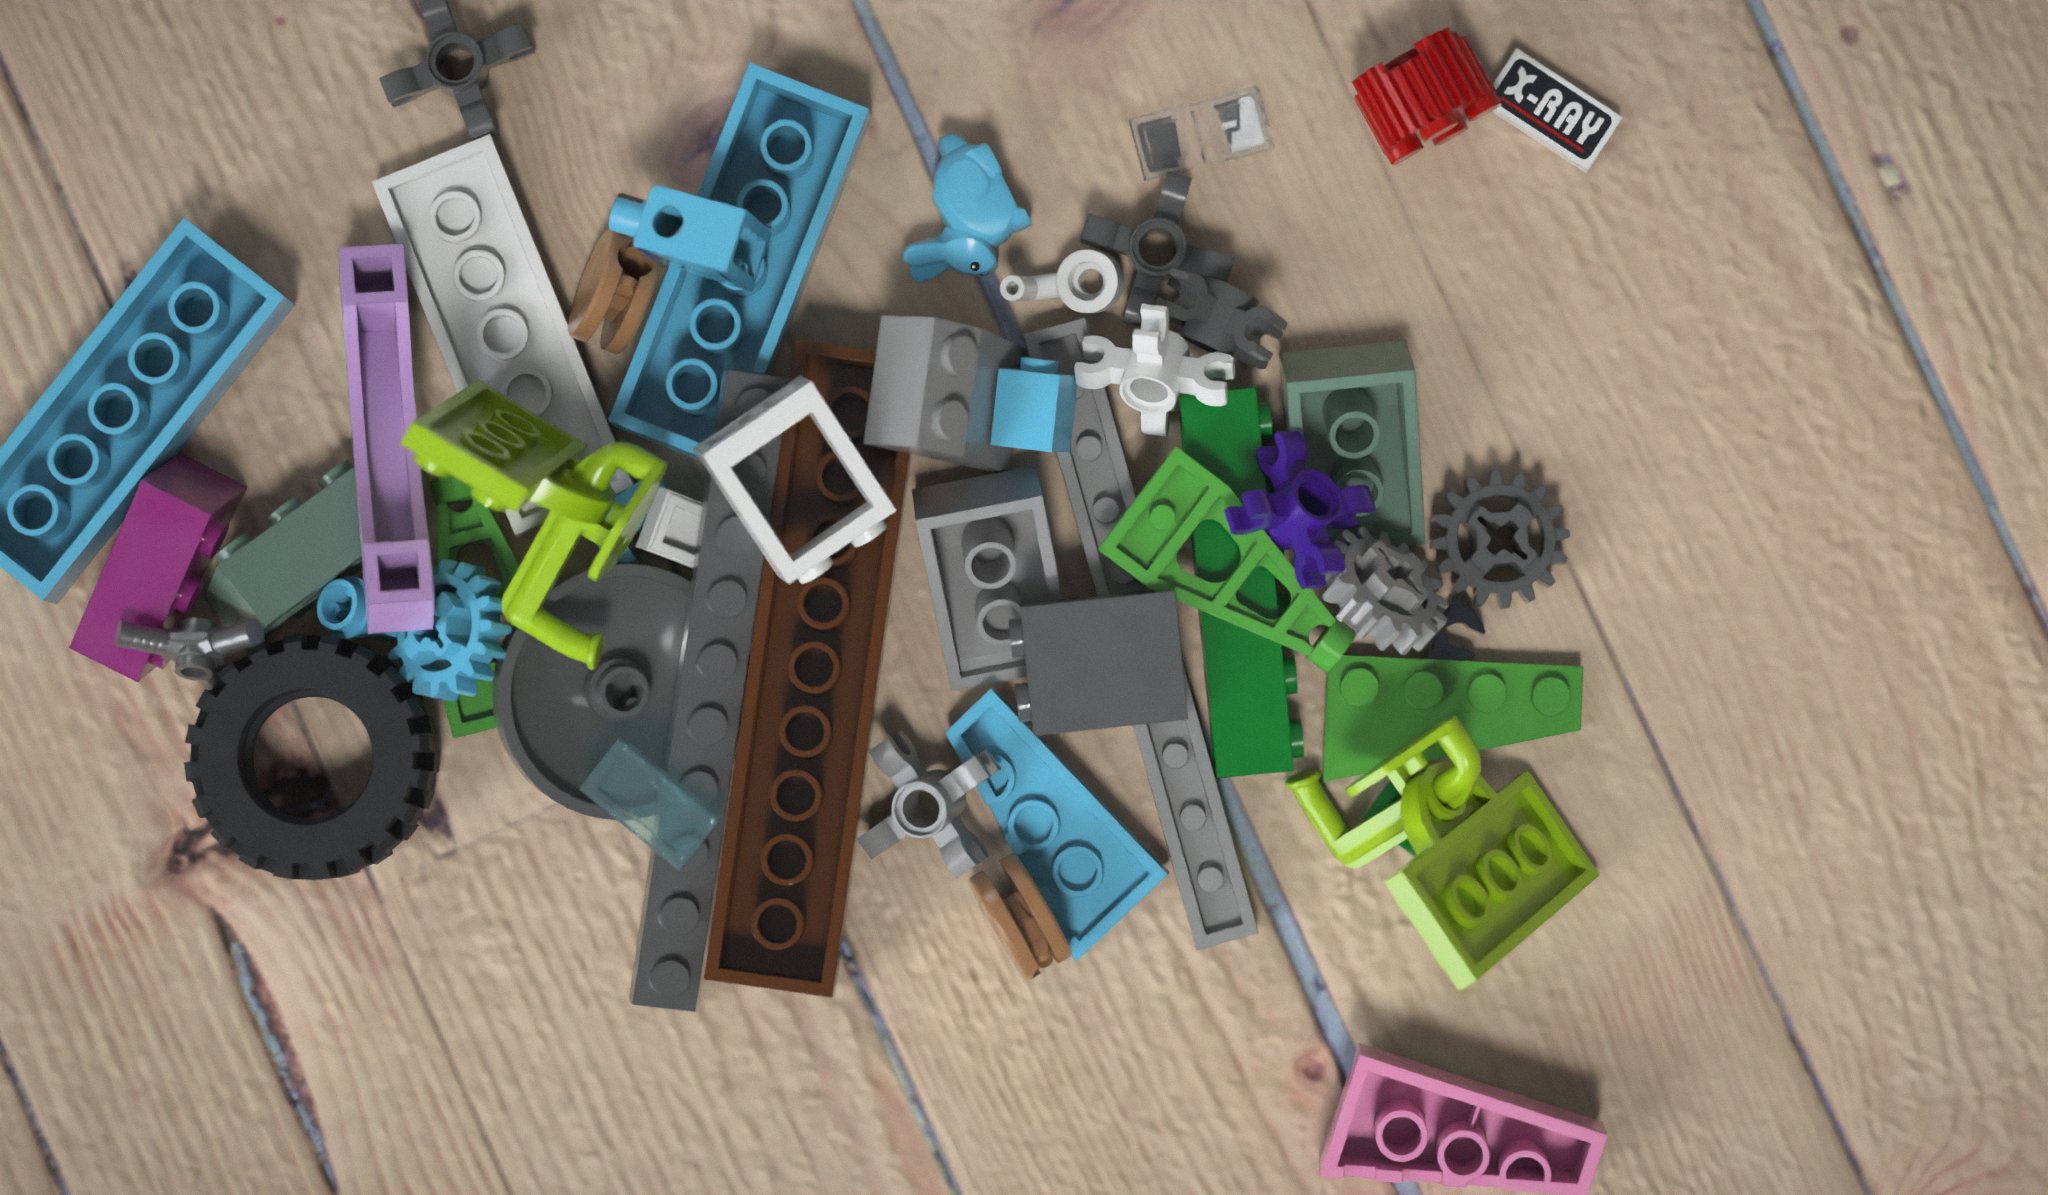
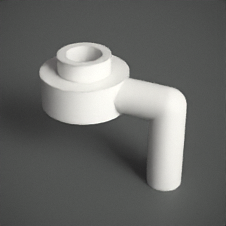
(1069, 283)

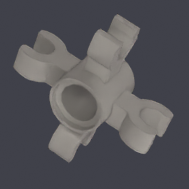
(900, 762)

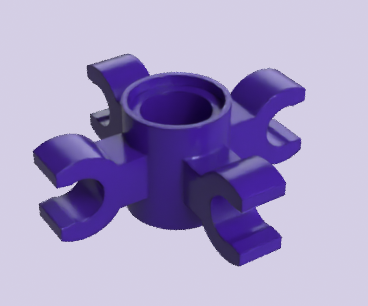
(1300, 509)

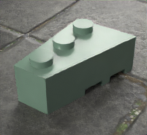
(293, 558)

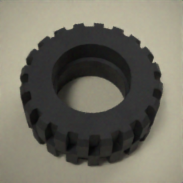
(224, 761)

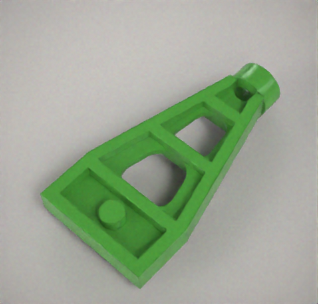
(1162, 520)
(454, 531)

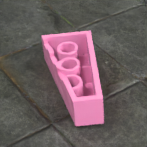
(1447, 1129)

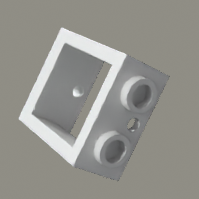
(756, 429)

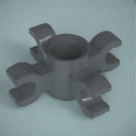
(413, 82)
(1125, 240)
(1221, 318)

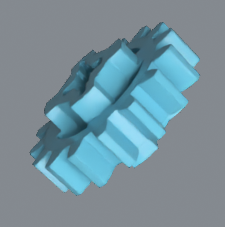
(462, 637)

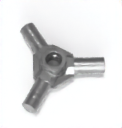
(196, 648)

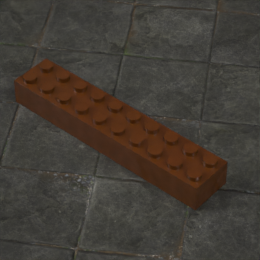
(808, 705)

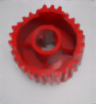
(1425, 95)

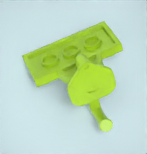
(522, 458)
(1484, 859)

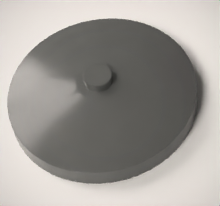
(565, 717)

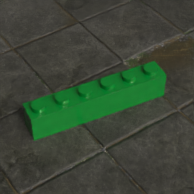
(1242, 670)

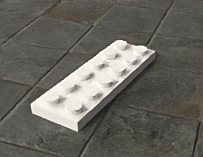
(492, 295)

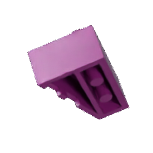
(158, 560)

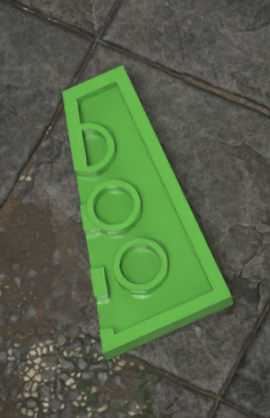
(1388, 701)

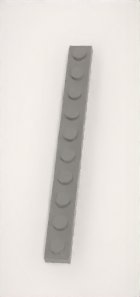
(1173, 750)

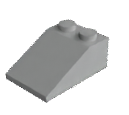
(938, 390)
(983, 556)

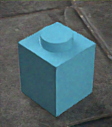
(1034, 407)

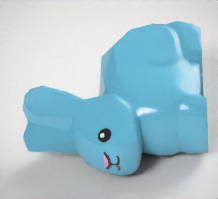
(974, 209)

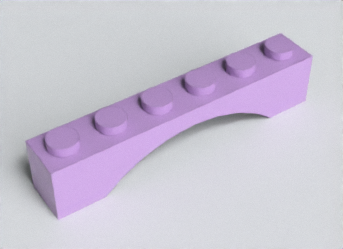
(381, 411)

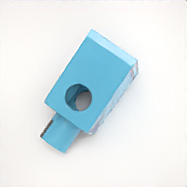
(713, 240)

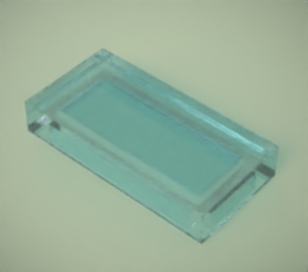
(650, 803)

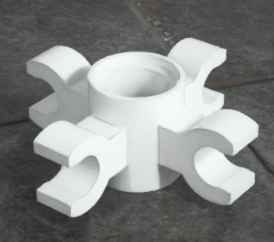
(1154, 370)

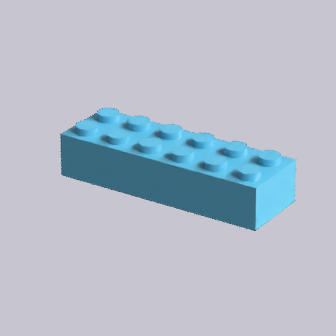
(787, 165)
(127, 405)

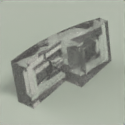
(1201, 133)

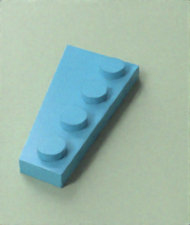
(1056, 825)

